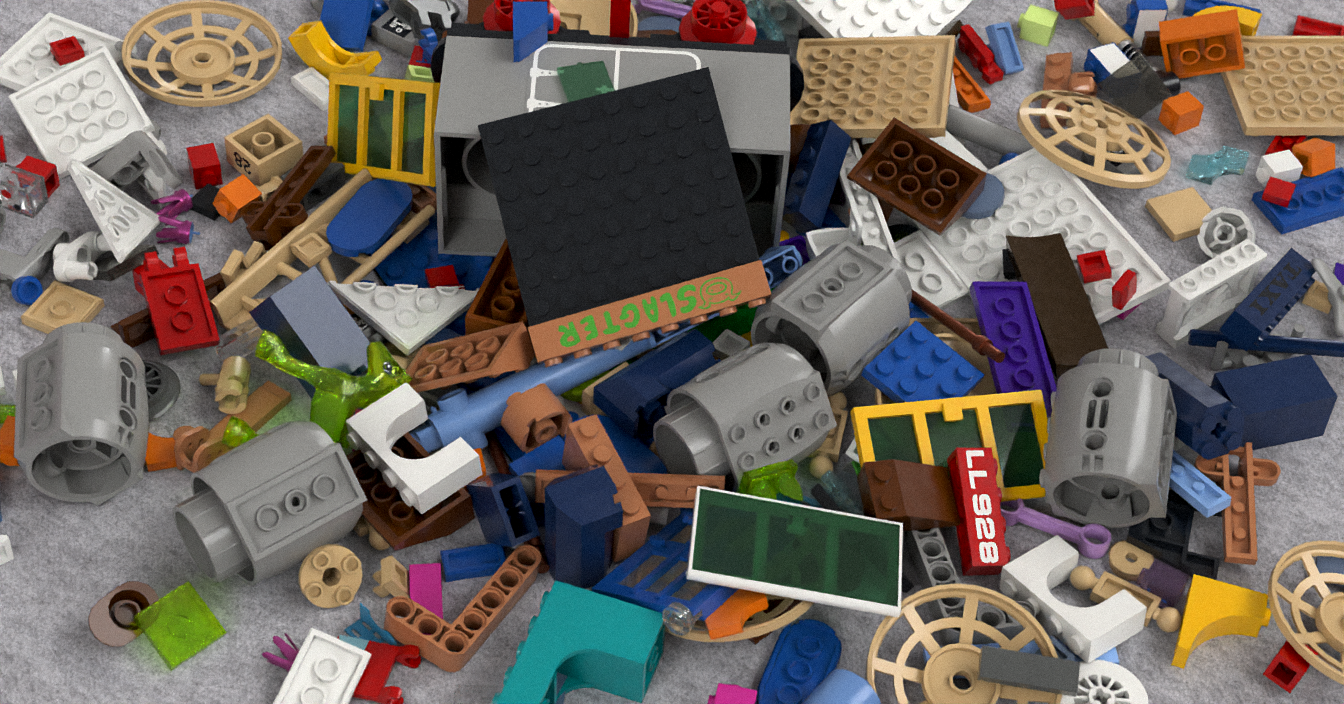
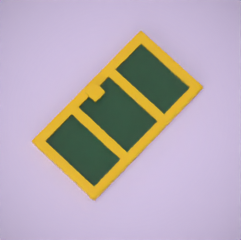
(383, 126)
(934, 428)

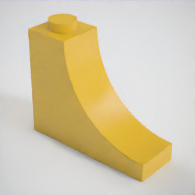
(1215, 611)

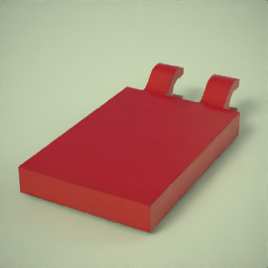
(178, 304)

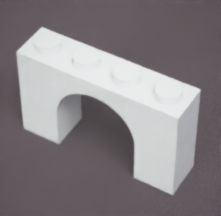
(420, 481)
(1083, 630)

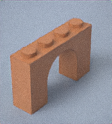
(589, 445)

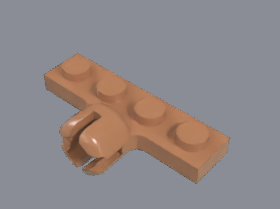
(1059, 76)

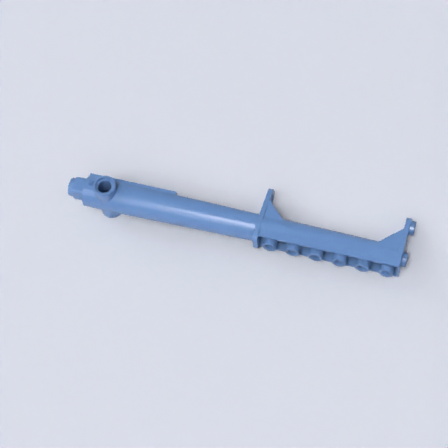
(482, 410)

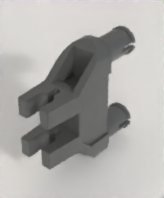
(426, 14)

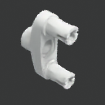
(77, 258)

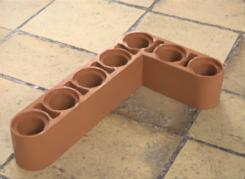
(476, 614)

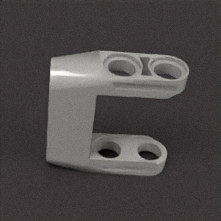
(134, 157)
(35, 263)

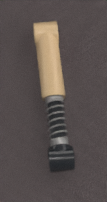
(1108, 31)

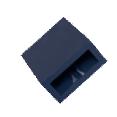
(503, 509)

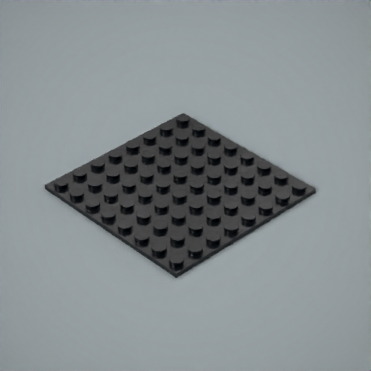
(618, 195)

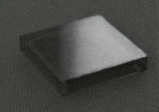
(1135, 87)
(110, 268)

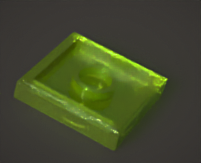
(179, 625)

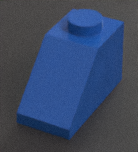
(530, 28)

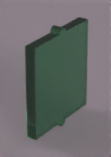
(584, 80)

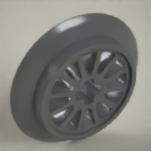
(162, 388)

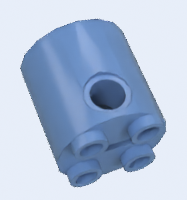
(843, 688)

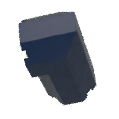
(641, 390)
(581, 526)

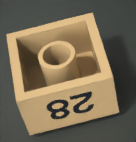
(263, 150)

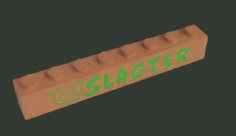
(650, 312)

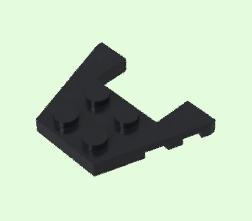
(1169, 539)

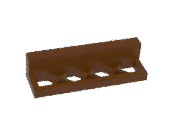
(138, 327)

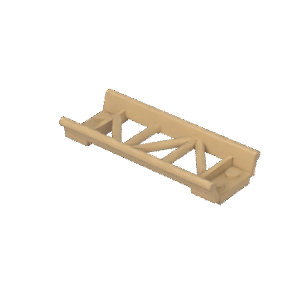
(235, 301)

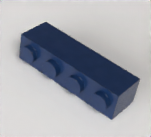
(815, 176)

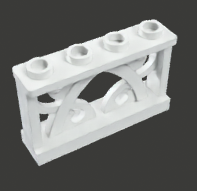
(1187, 302)

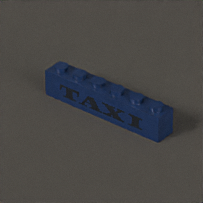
(1269, 301)

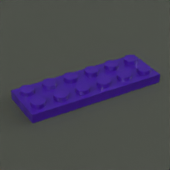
(1010, 322)

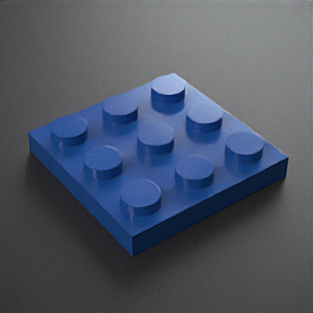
(921, 368)

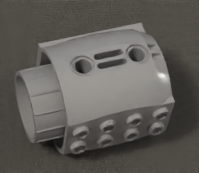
(838, 311)
(81, 414)
(745, 415)
(1109, 440)
(269, 503)

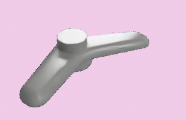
(1335, 293)

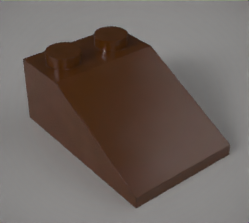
(908, 494)

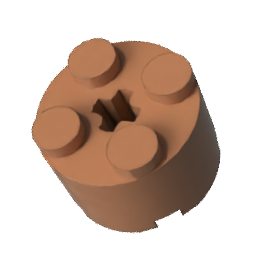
(534, 417)

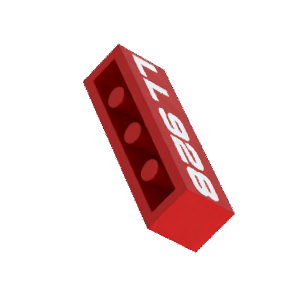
(978, 506)

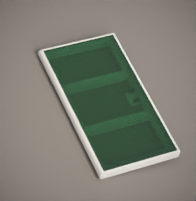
(796, 551)

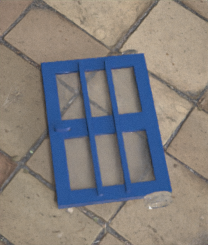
(658, 581)

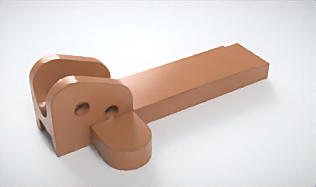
(204, 445)
(1240, 516)

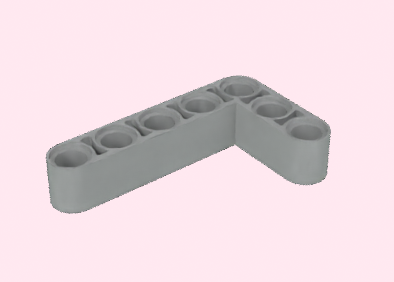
(936, 568)

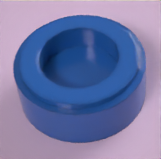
(26, 290)

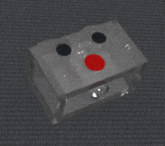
(22, 191)

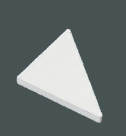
(118, 215)
(404, 312)

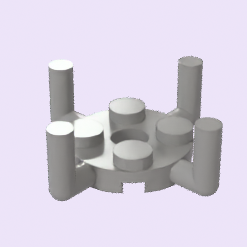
(1237, 358)

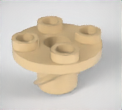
(330, 576)

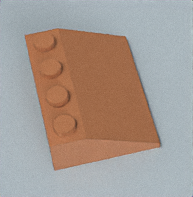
(471, 358)

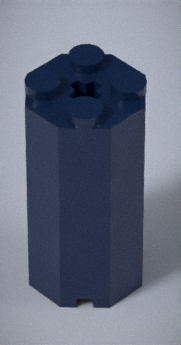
(1204, 417)

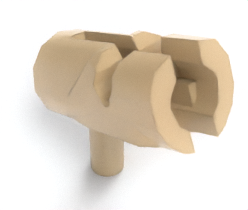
(231, 384)

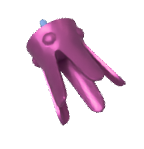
(180, 202)
(181, 234)
(286, 650)

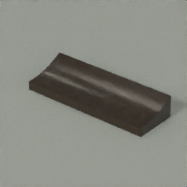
(1058, 299)

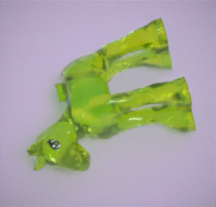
(336, 391)

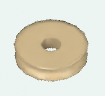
(1123, 568)

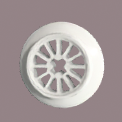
(1128, 687)

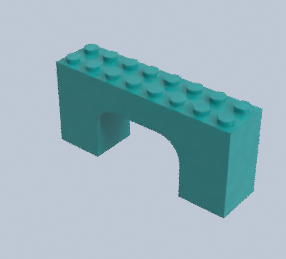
(589, 640)

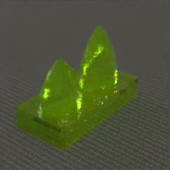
(772, 479)

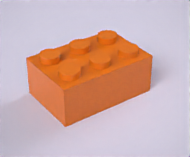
(1202, 44)

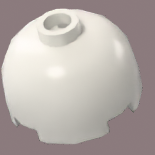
(1223, 230)

